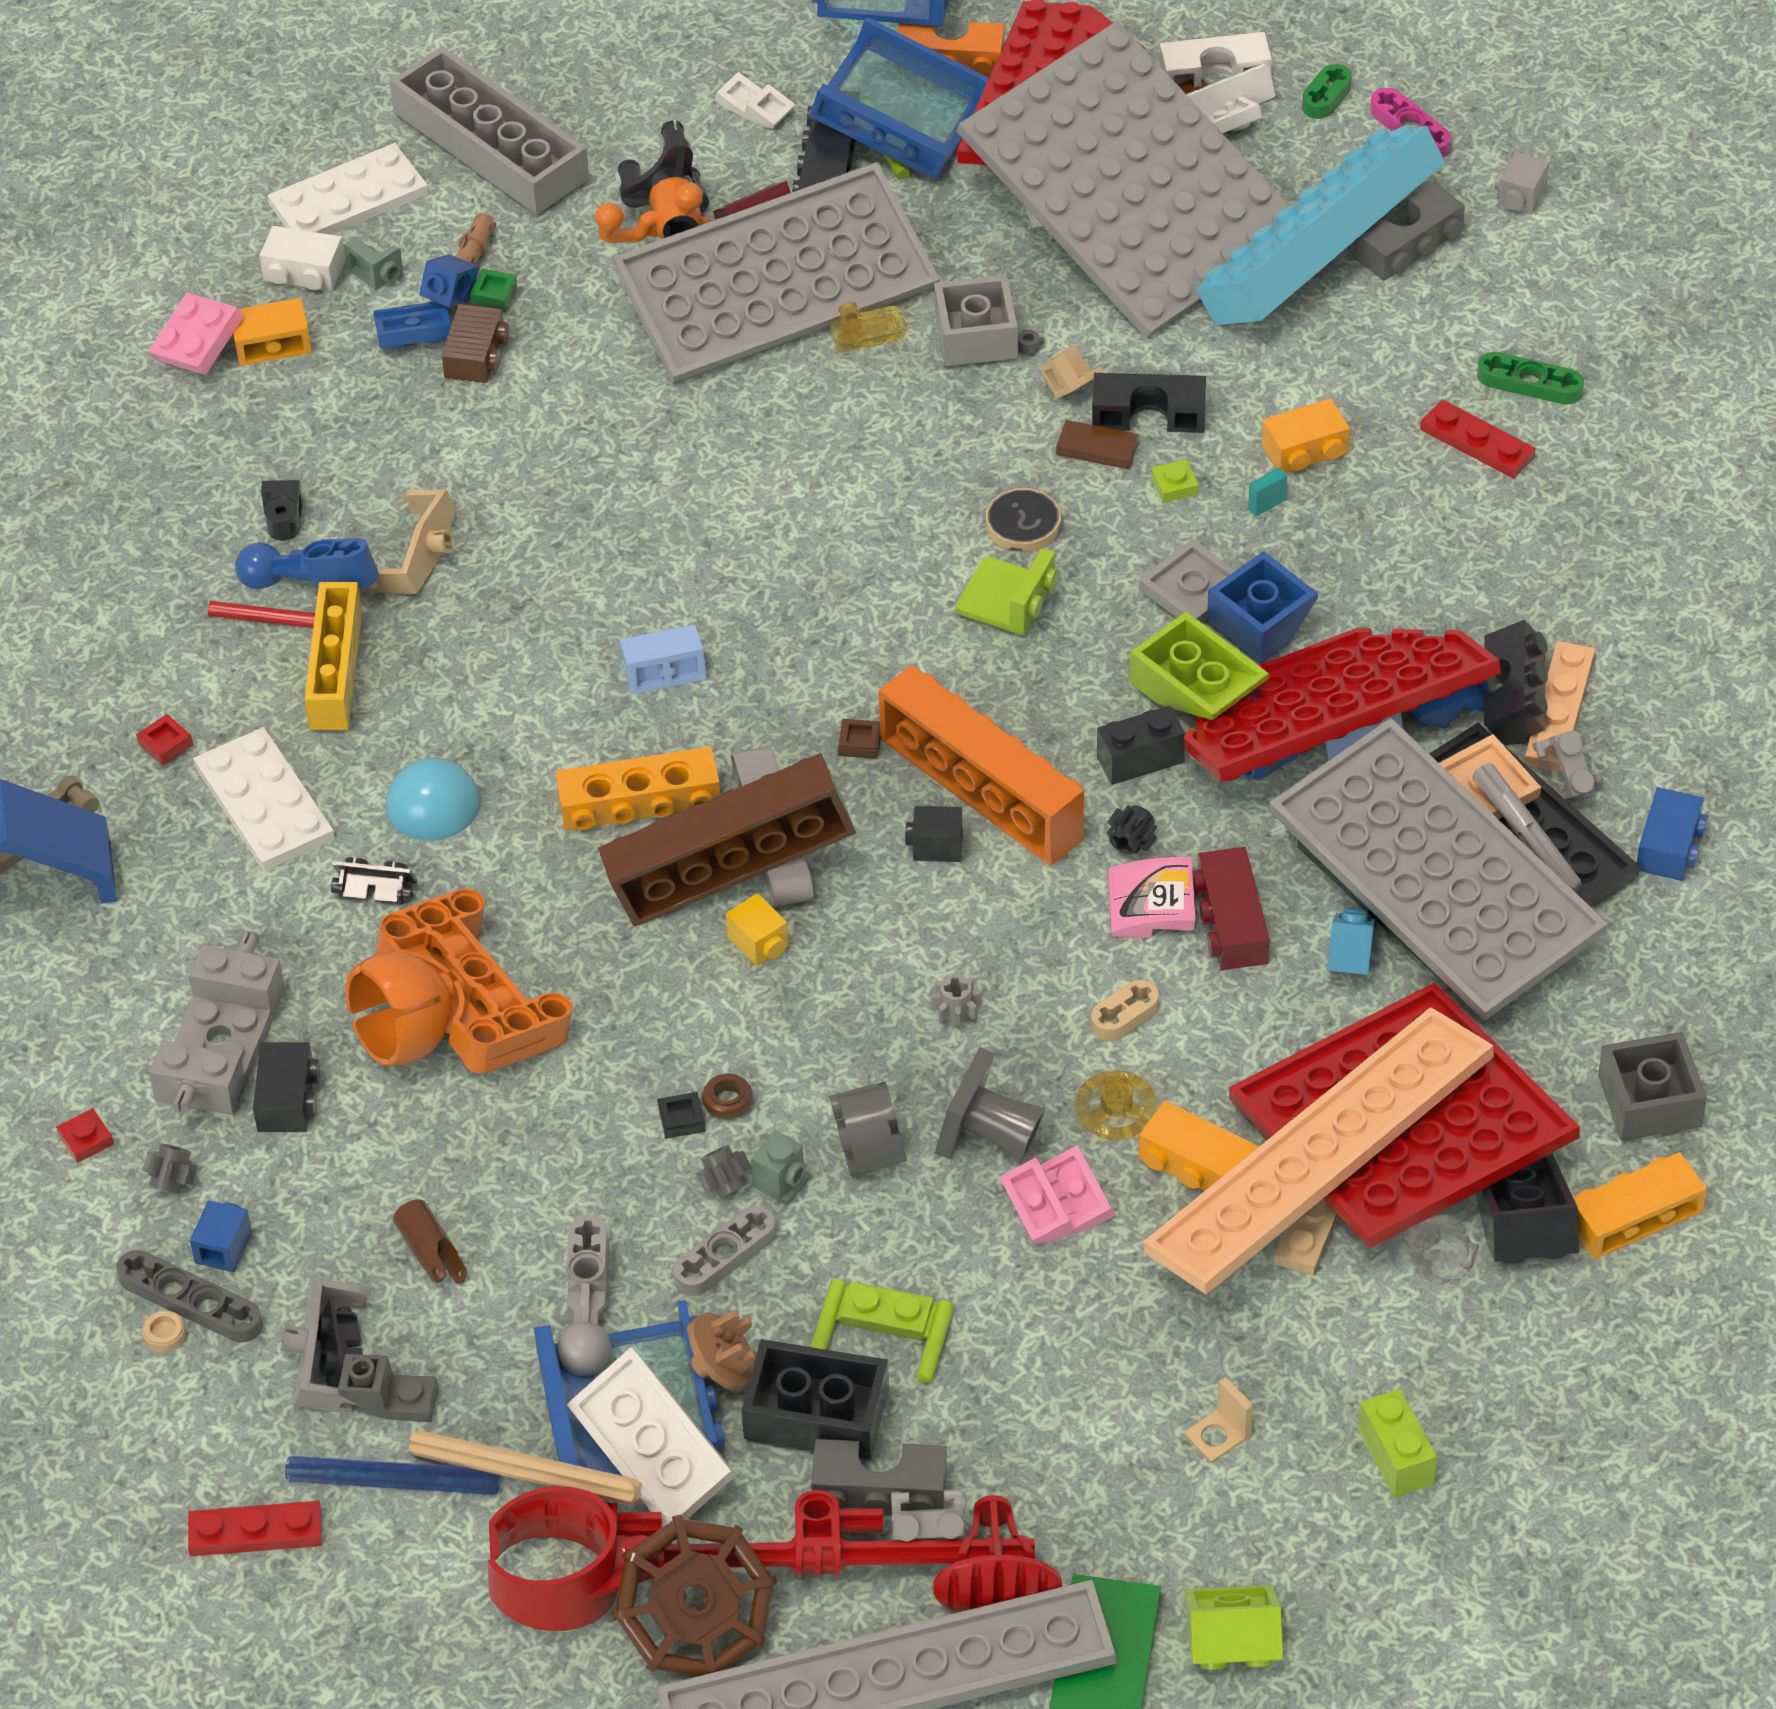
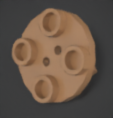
(722, 1349)

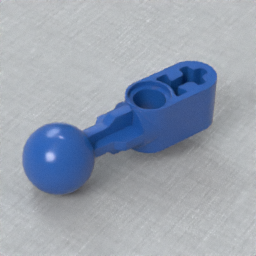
(321, 561)

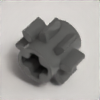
(170, 1168)
(724, 1170)

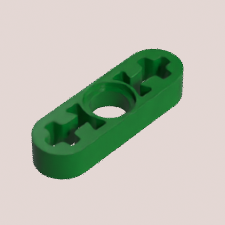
(1521, 366)

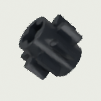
(1131, 829)

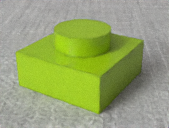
(1174, 480)

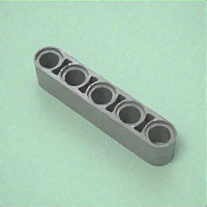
(790, 881)

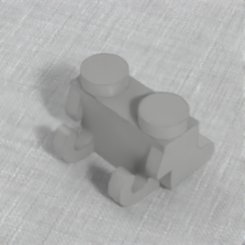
(1572, 762)
(927, 1523)

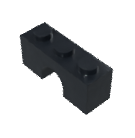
(1175, 396)
(1520, 703)

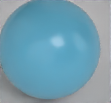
(432, 799)

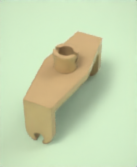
(429, 541)

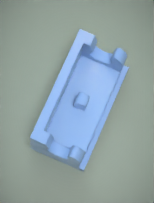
(663, 659)

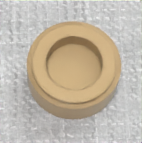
(163, 1331)

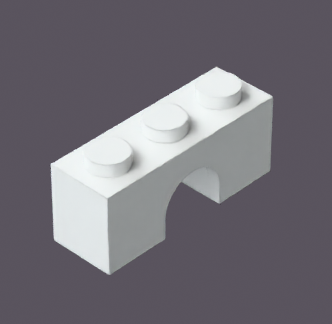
(1221, 54)

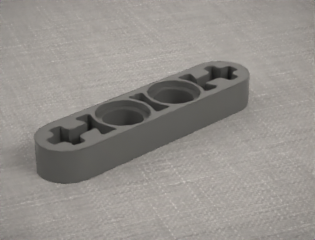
(193, 1291)

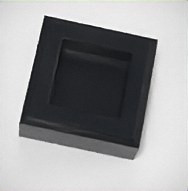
(681, 1115)

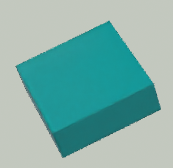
(1267, 491)

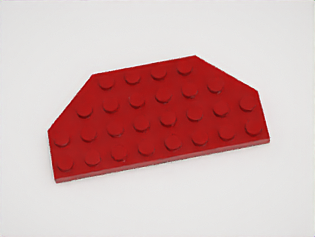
(1036, 39)
(1333, 691)

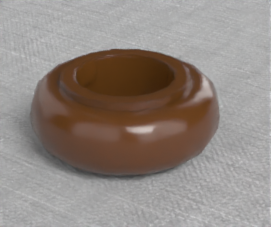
(732, 1108)

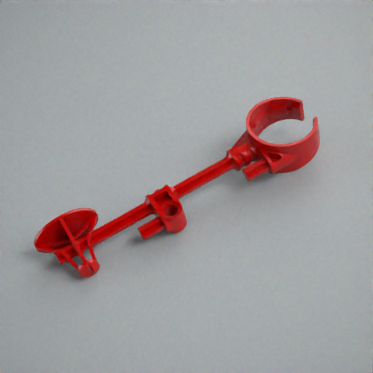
(978, 1576)

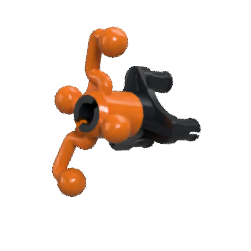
(668, 187)

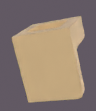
(1067, 372)

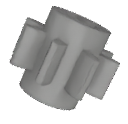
(956, 999)

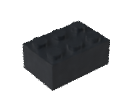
(814, 1395)

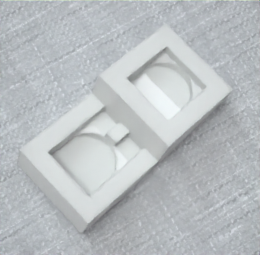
(761, 106)

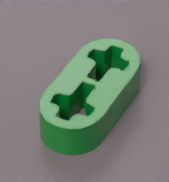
(1332, 94)

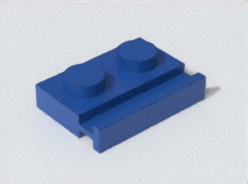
(412, 324)

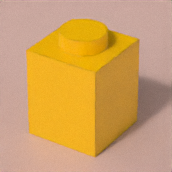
(757, 930)

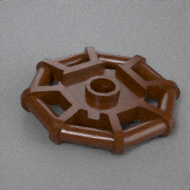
(699, 1572)

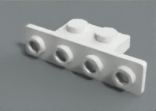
(1237, 99)

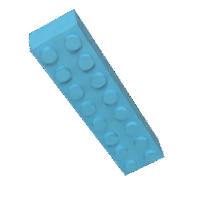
(1319, 225)

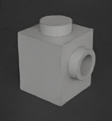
(1522, 183)

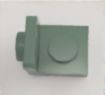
(371, 266)

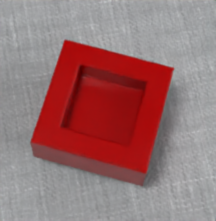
(164, 739)
(85, 1135)

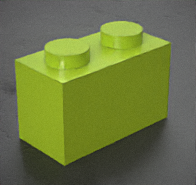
(1397, 1443)

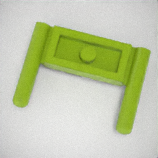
(887, 1313)

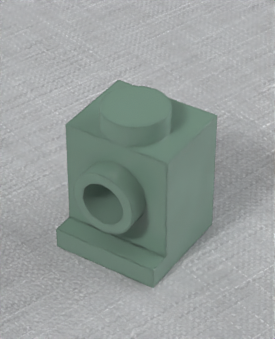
(779, 1168)

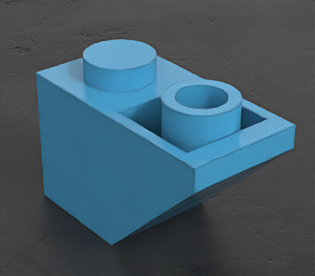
(1351, 941)

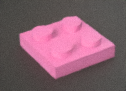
(196, 333)

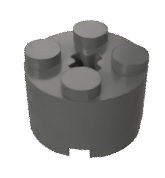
(868, 1128)

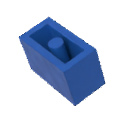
(1670, 834)

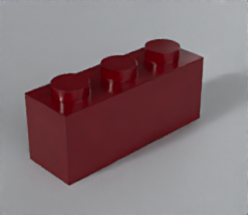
(1231, 909)

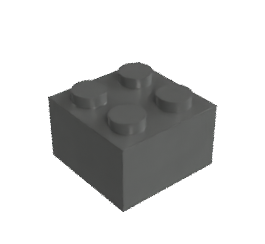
(1652, 1086)

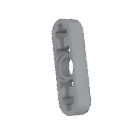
(731, 1234)

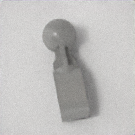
(584, 1345)

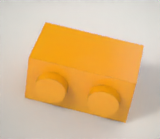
(272, 332)
(1305, 436)

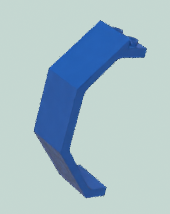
(57, 836)

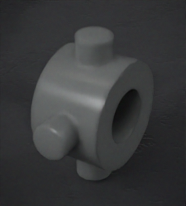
(1029, 342)

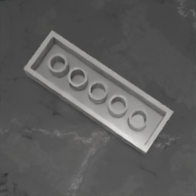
(489, 130)

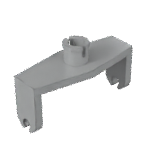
(304, 1340)

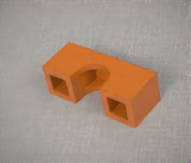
(975, 50)

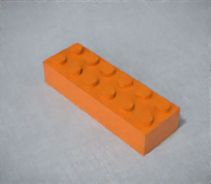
(982, 764)

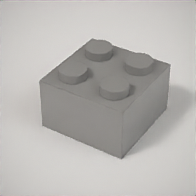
(976, 320)

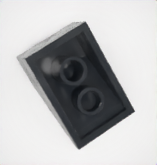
(1530, 1214)

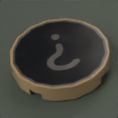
(1023, 520)

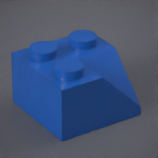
(1260, 606)

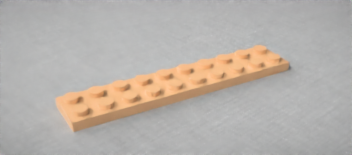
(1317, 1150)

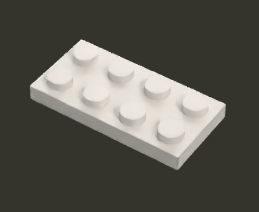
(349, 192)
(263, 799)
(651, 1438)

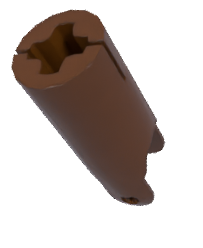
(429, 1241)

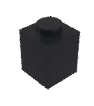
(935, 833)

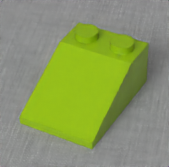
(1193, 669)

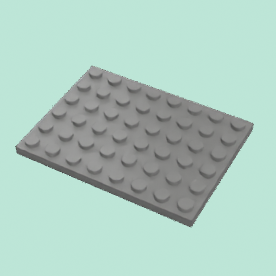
(1124, 174)

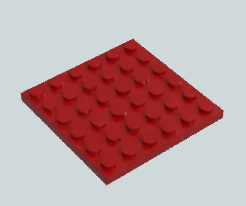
(1453, 1151)

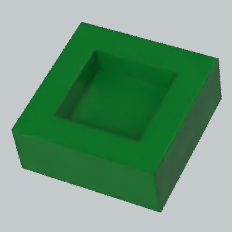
(493, 289)

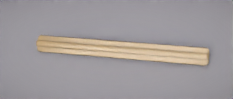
(524, 1466)

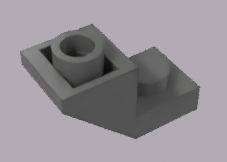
(372, 1385)

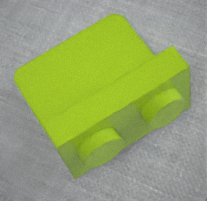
(1008, 593)

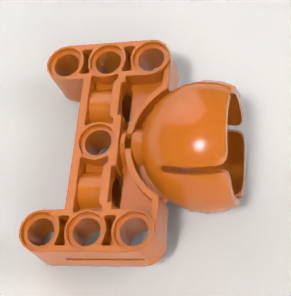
(449, 984)

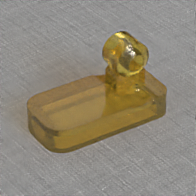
(867, 328)

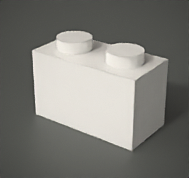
(302, 258)

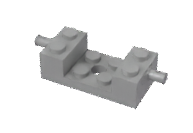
(231, 996)

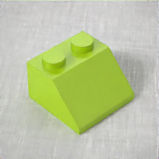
(1234, 1626)

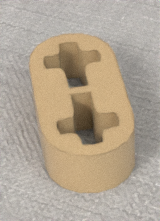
(1128, 1014)

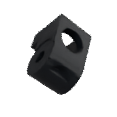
(282, 508)

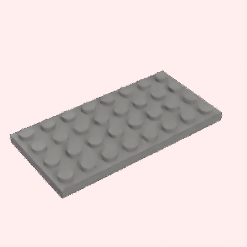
(774, 272)
(1438, 868)

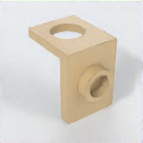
(1232, 1415)

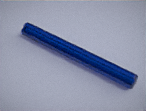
(391, 1475)

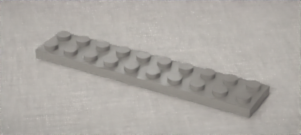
(921, 1662)

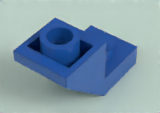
(1442, 711)

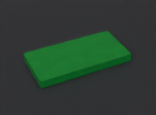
(1131, 1621)

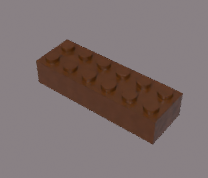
(726, 840)

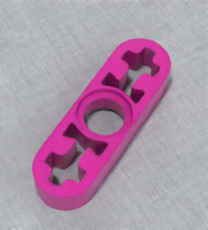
(1406, 111)

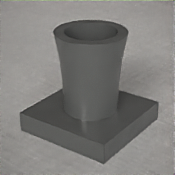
(988, 1114)

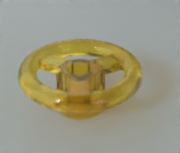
(1115, 1101)

